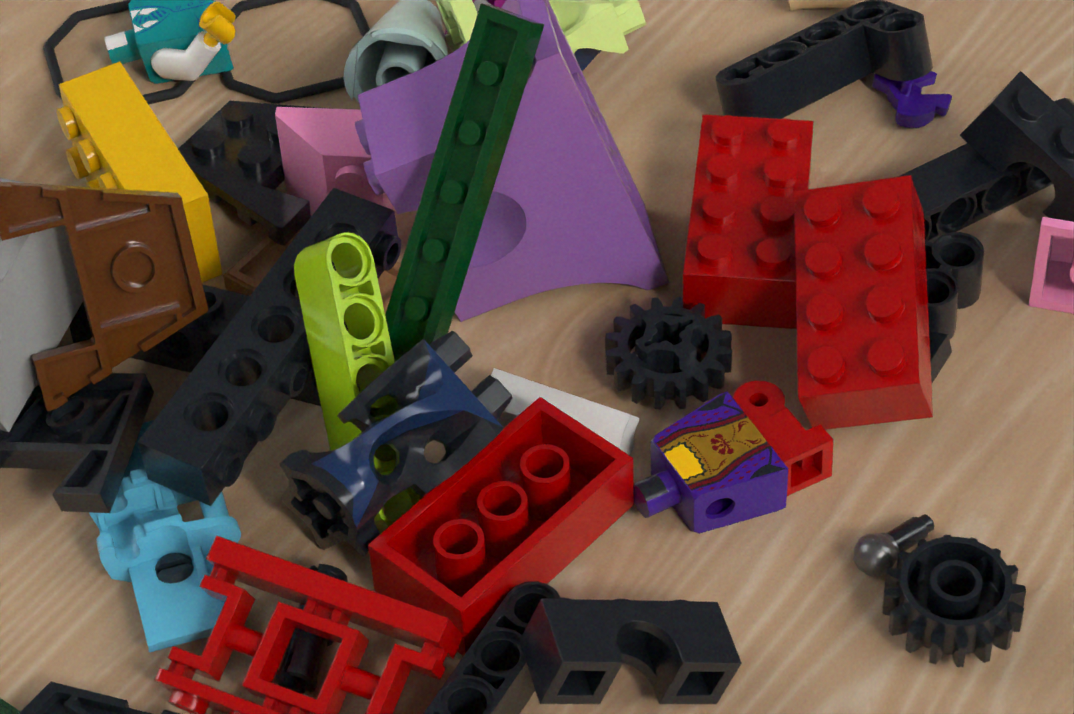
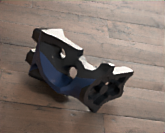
(341, 488)

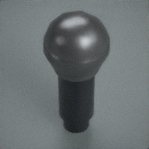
(880, 550)

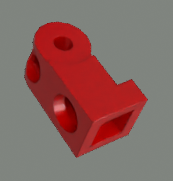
(803, 451)

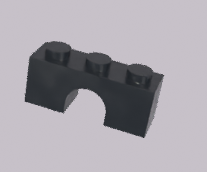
(1032, 129)
(582, 643)

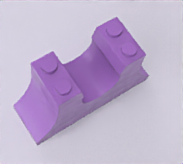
(562, 192)

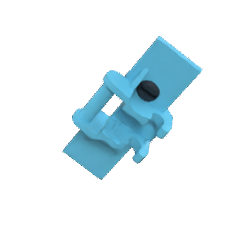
(163, 555)

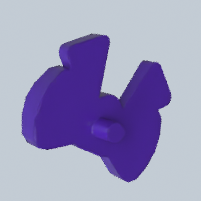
(911, 106)

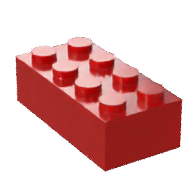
(744, 219)
(862, 304)
(504, 519)

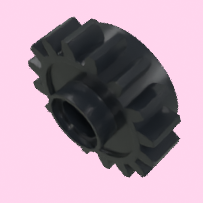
(953, 599)

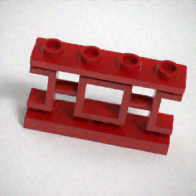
(327, 611)

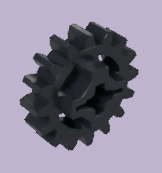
(668, 353)

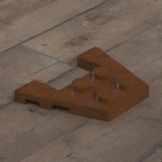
(131, 270)

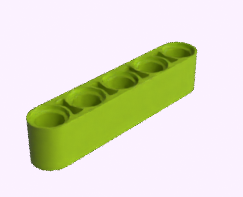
(351, 355)

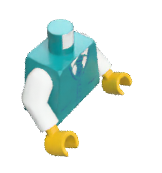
(176, 39)

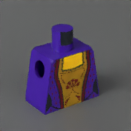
(713, 469)

